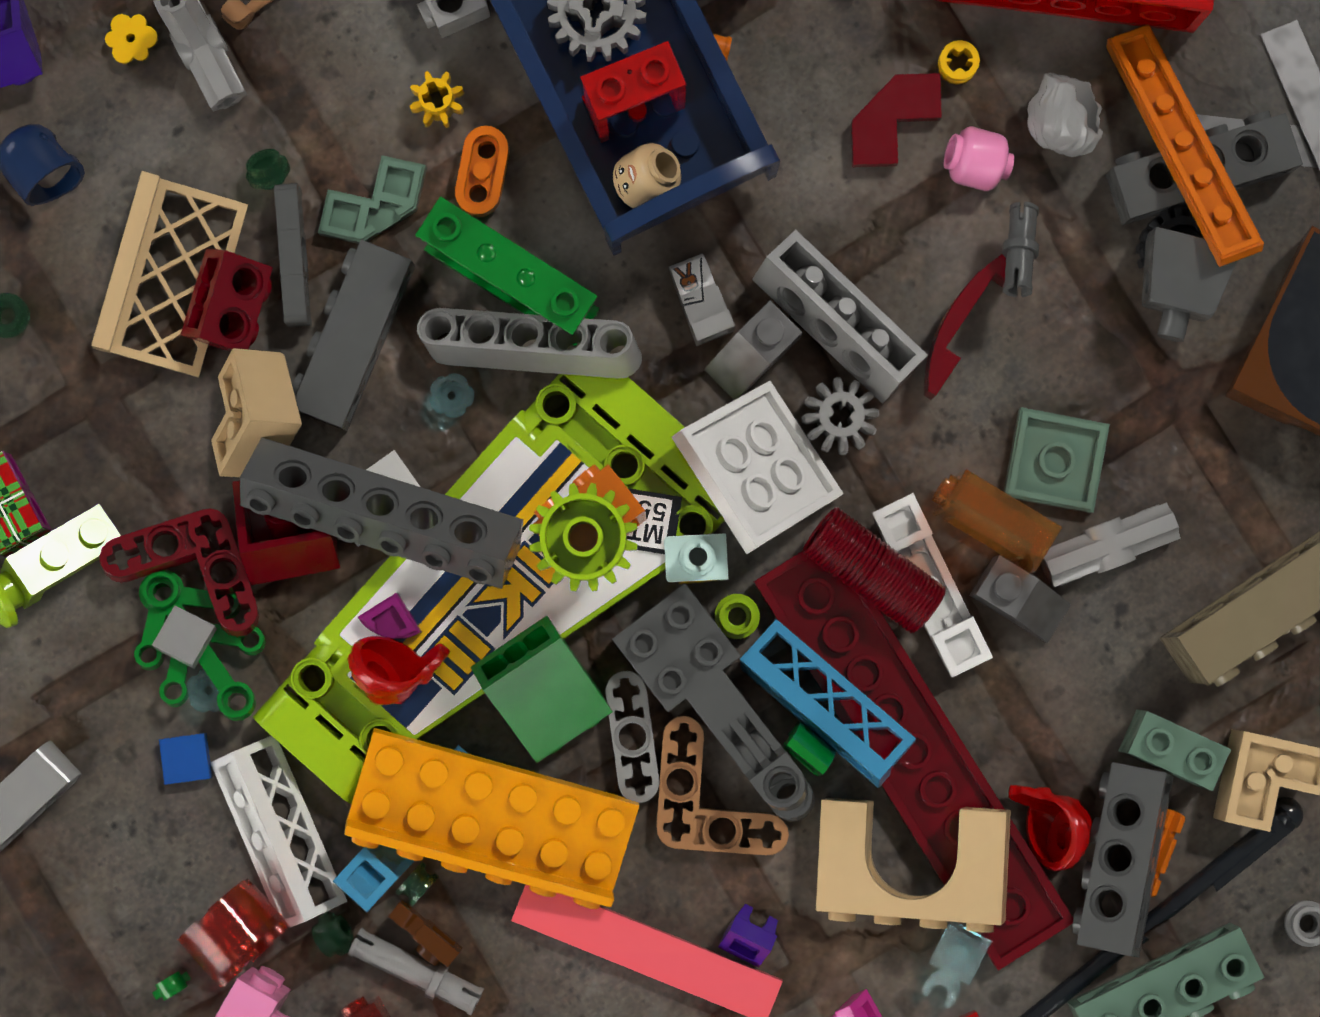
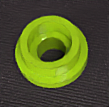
(747, 605)

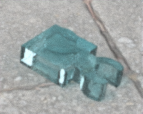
(957, 957)

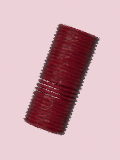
(884, 580)

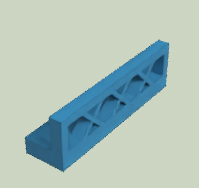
(815, 716)

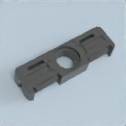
(292, 255)

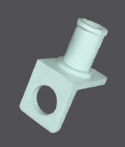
(696, 558)

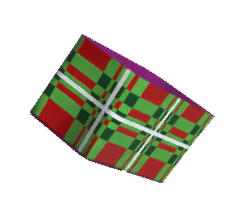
(19, 511)

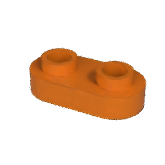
(481, 172)

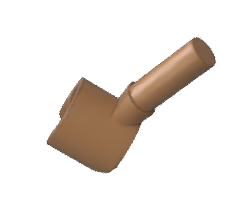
(239, 14)

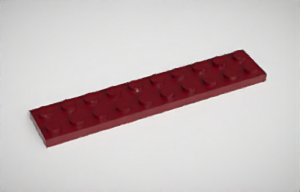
(937, 770)

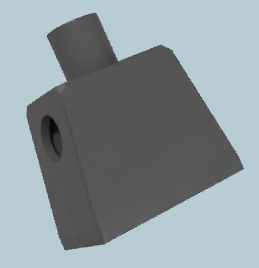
(1181, 280)

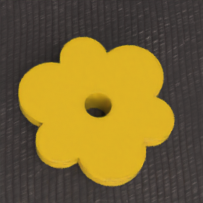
(122, 30)

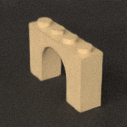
(852, 885)

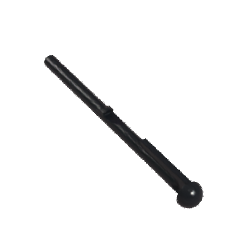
(1217, 873)

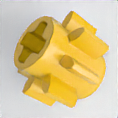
(425, 100)

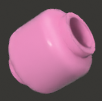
(978, 158)

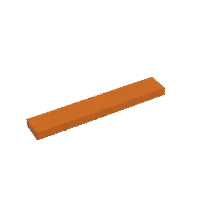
(1184, 146)

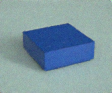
(185, 758)

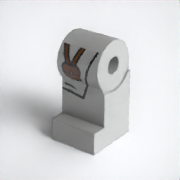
(701, 300)

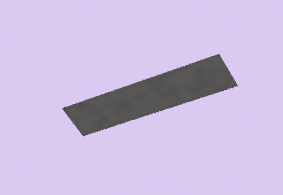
(1299, 78)

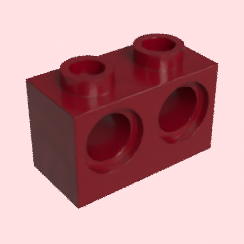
(216, 296)

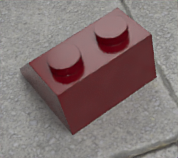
(280, 549)

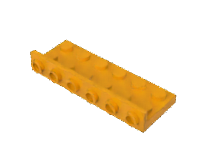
(490, 819)

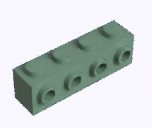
(1179, 981)

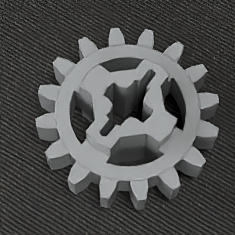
(614, 15)

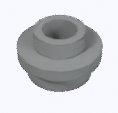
(1292, 919)

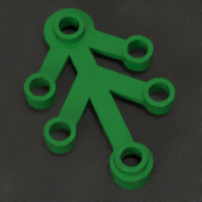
(177, 671)

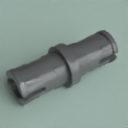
(1020, 249)

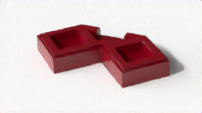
(900, 100)

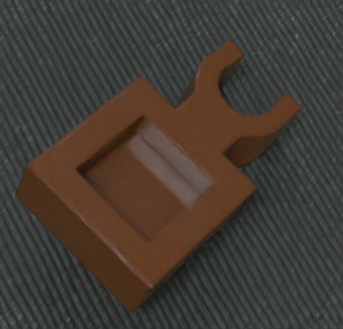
(433, 943)

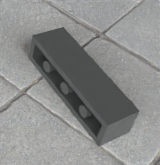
(353, 334)

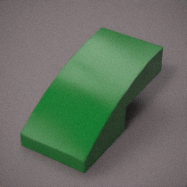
(809, 749)

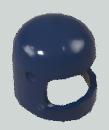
(30, 156)

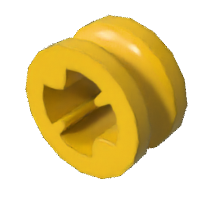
(958, 48)

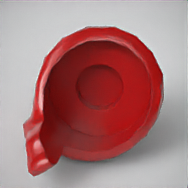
(390, 669)
(1055, 826)

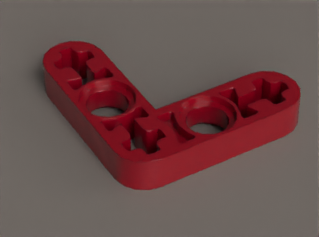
(189, 549)

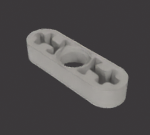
(648, 768)

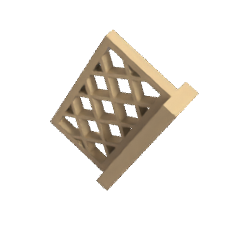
(131, 263)

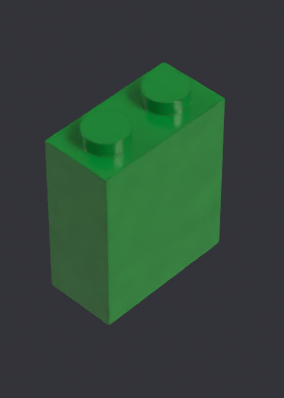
(541, 689)

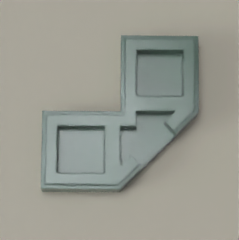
(393, 200)

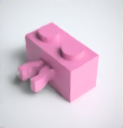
(256, 995)

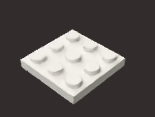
(757, 466)

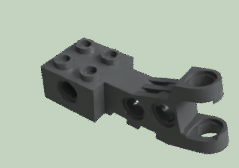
(684, 657)

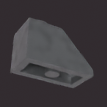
(753, 350)
(1020, 598)

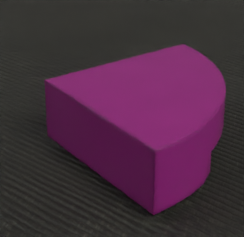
(391, 619)

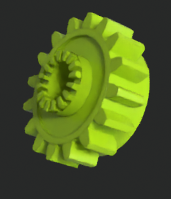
(577, 510)

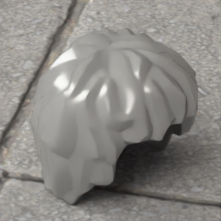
(1065, 116)

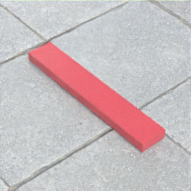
(651, 952)

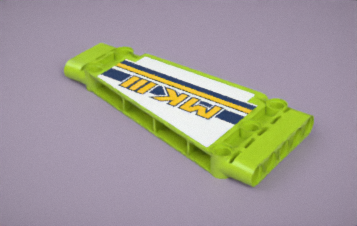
(474, 619)

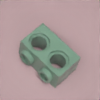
(1174, 750)

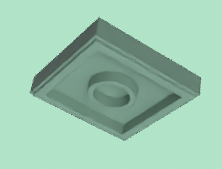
(1056, 460)

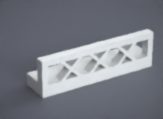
(264, 834)

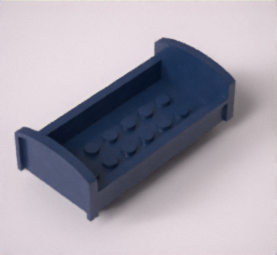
(711, 137)

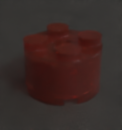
(233, 932)

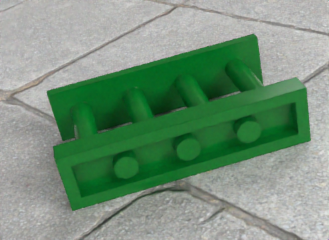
(504, 268)

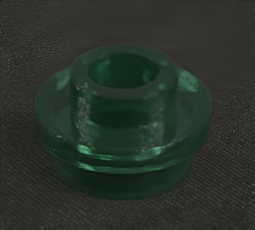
(267, 169)
(21, 318)
(332, 934)

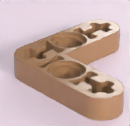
(701, 818)

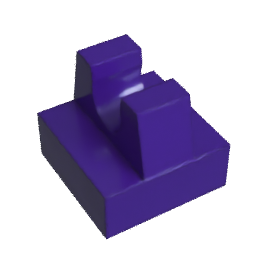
(747, 939)

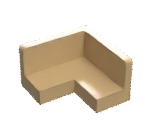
(257, 405)
(1257, 771)

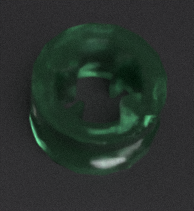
(416, 884)

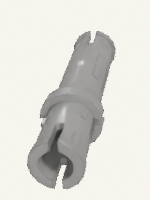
(416, 971)

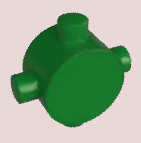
(171, 985)

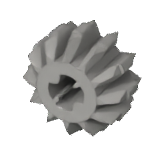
(825, 411)

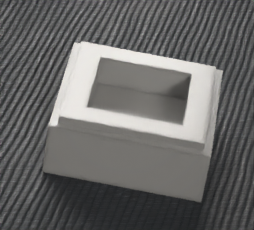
(184, 637)

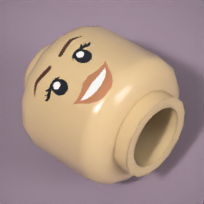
(646, 174)

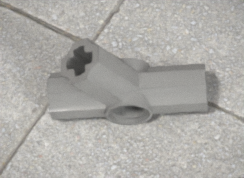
(202, 51)

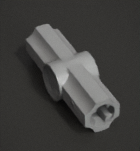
(1110, 544)

